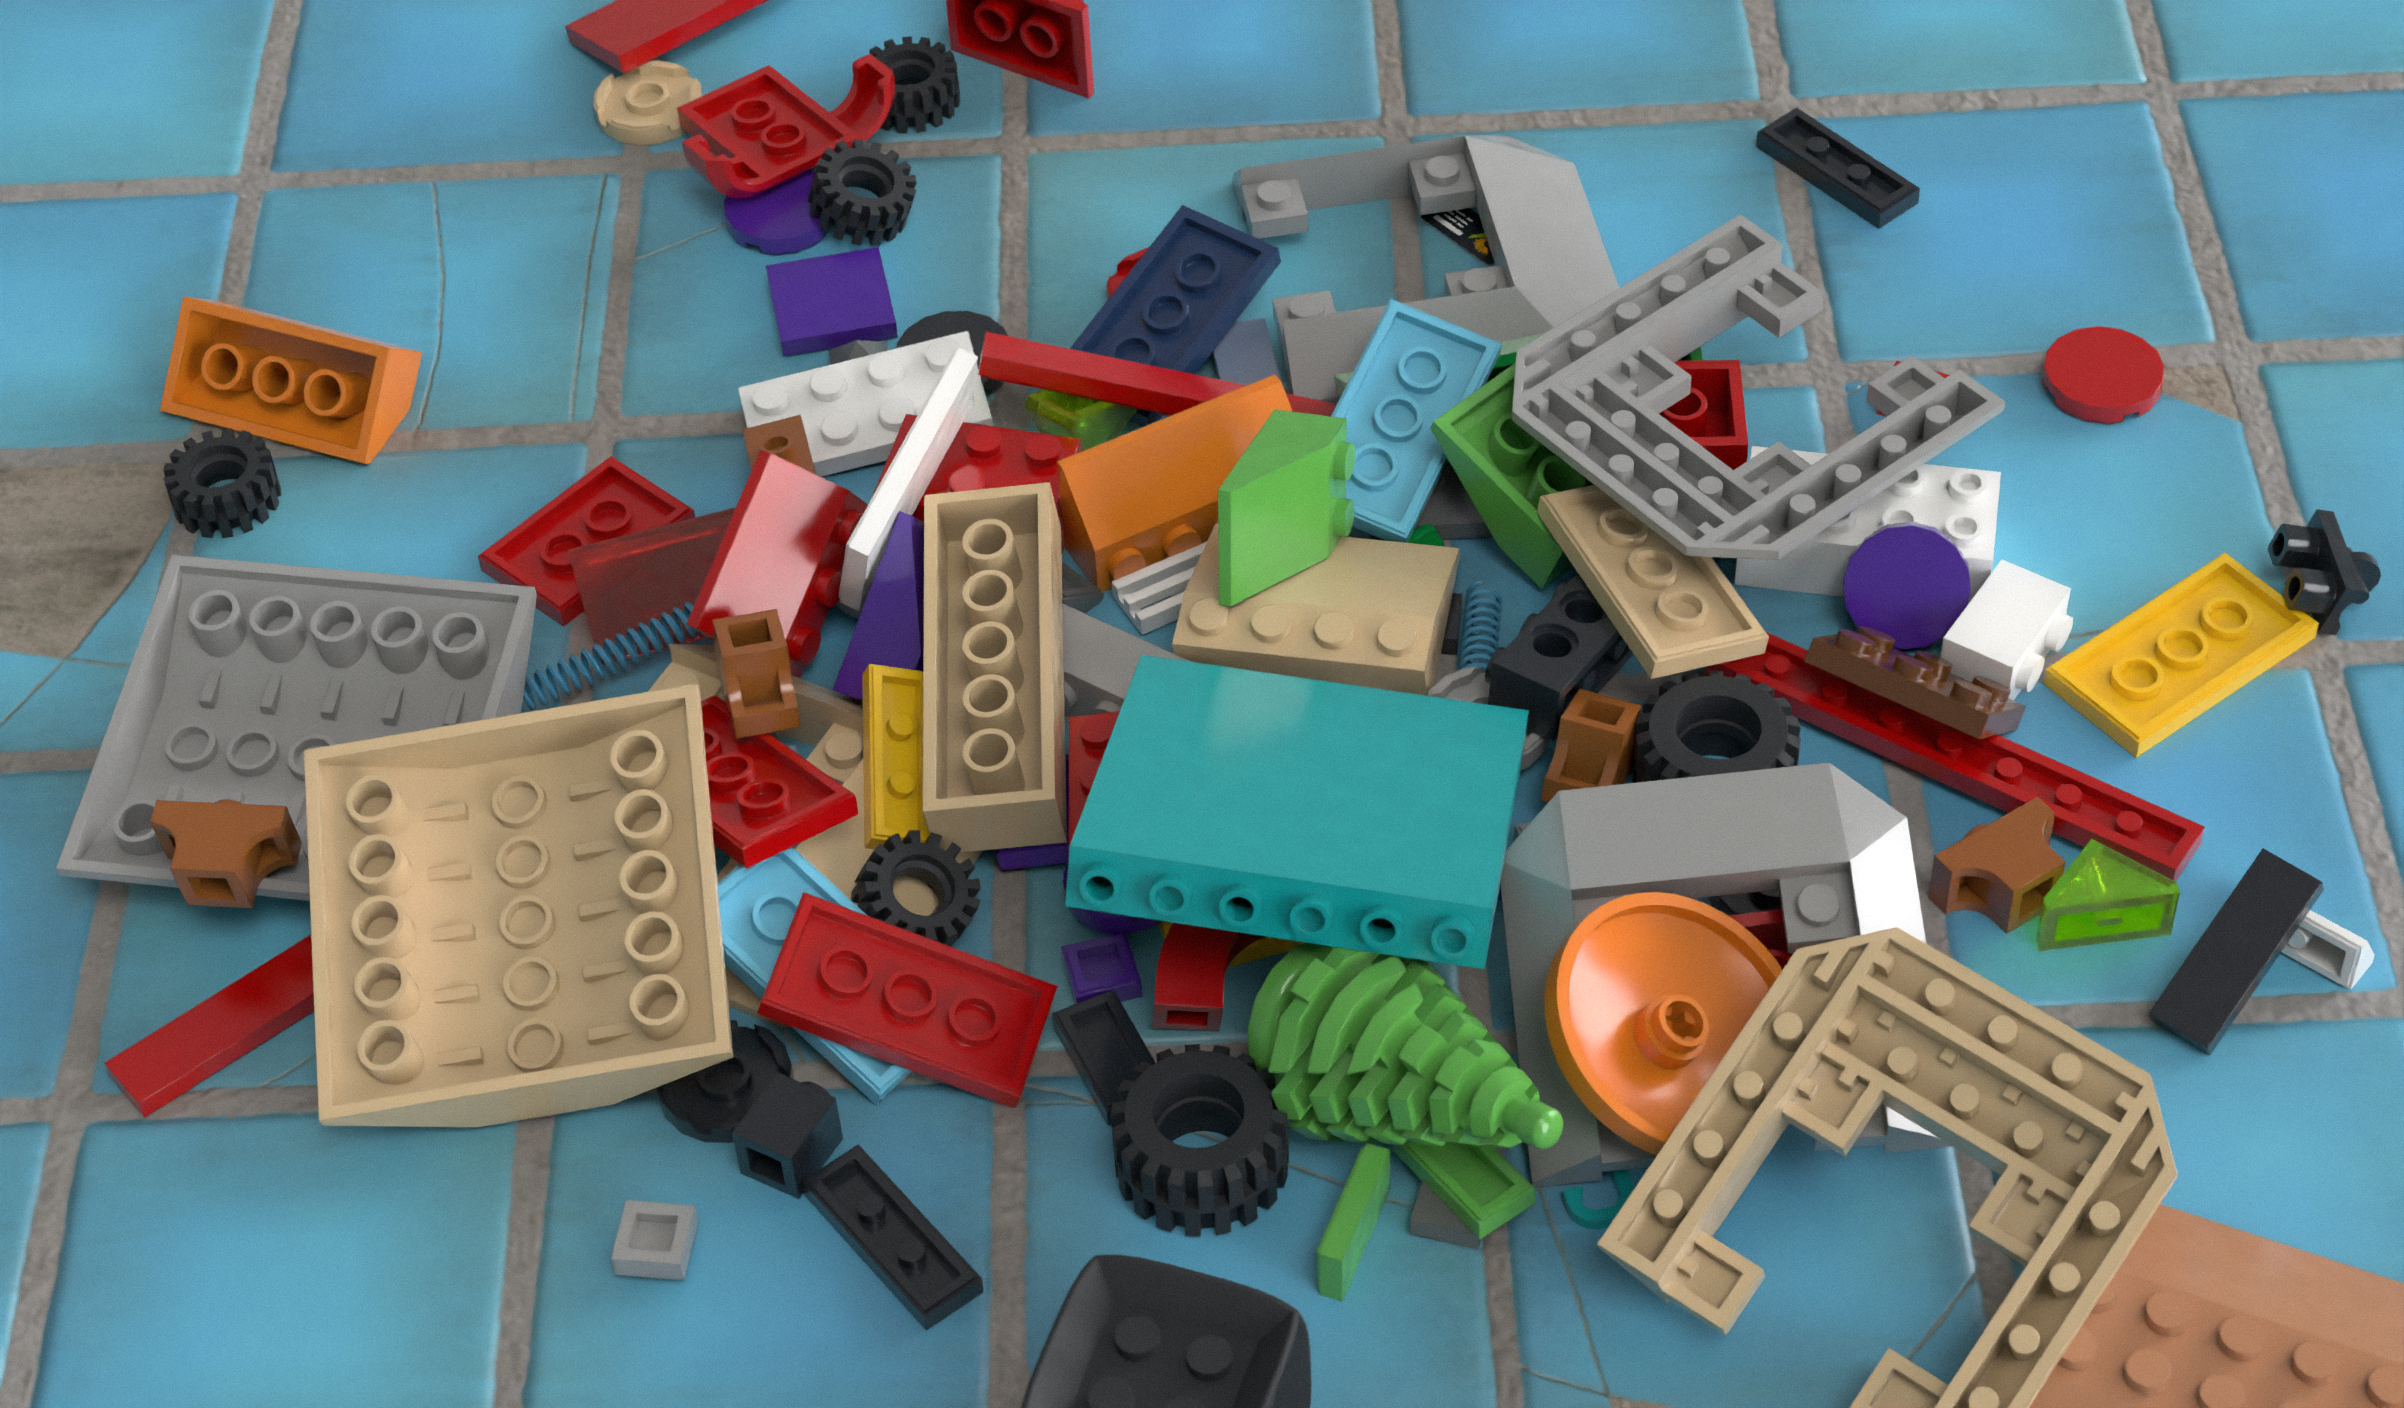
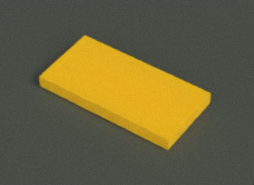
(2180, 654)

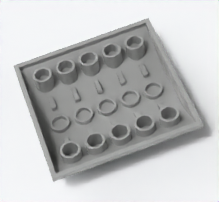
(277, 661)

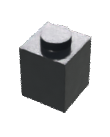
(787, 1134)

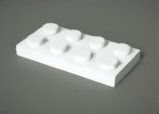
(860, 403)

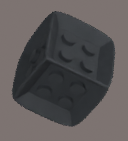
(1170, 1339)

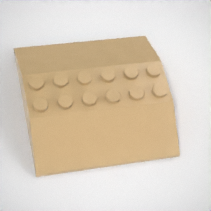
(515, 914)

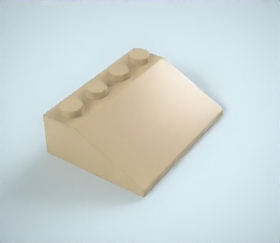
(1354, 619)

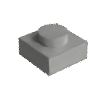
(654, 1240)

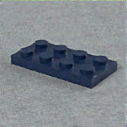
(1181, 297)

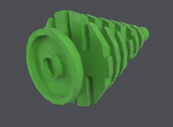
(1388, 1056)

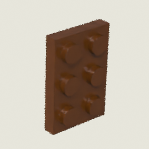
(1917, 682)

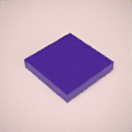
(831, 301)

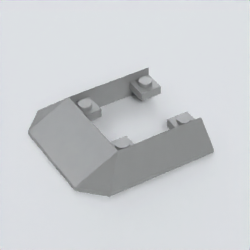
(1530, 211)
(1609, 371)
(1795, 829)

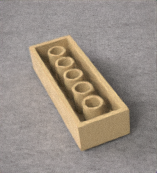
(993, 669)

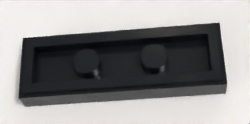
(1838, 168)
(2236, 951)
(892, 1237)

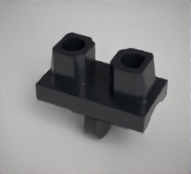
(2324, 570)

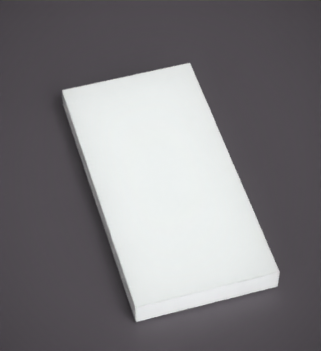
(908, 475)

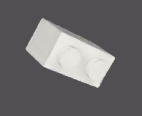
(2009, 628)

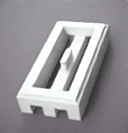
(1153, 584)

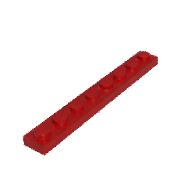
(1983, 768)

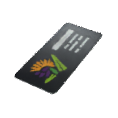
(1464, 229)

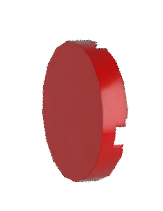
(2103, 374)

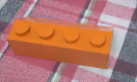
(288, 379)
(1158, 484)

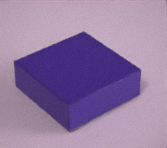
(1102, 966)

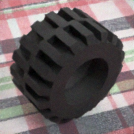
(1717, 719)
(1208, 1183)

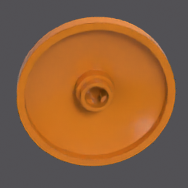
(1650, 1006)

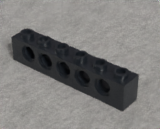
(1555, 655)

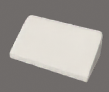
(2330, 950)

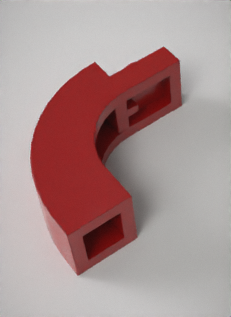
(1192, 976)

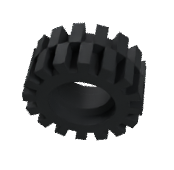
(933, 79)
(857, 214)
(228, 505)
(930, 865)

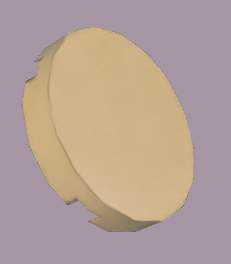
(641, 117)

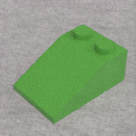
(1507, 474)
(1283, 503)

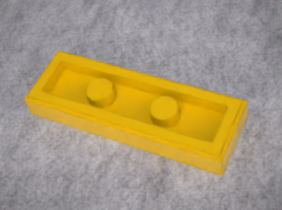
(892, 753)

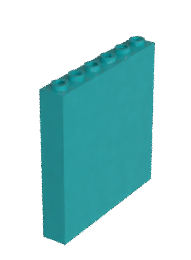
(1302, 811)

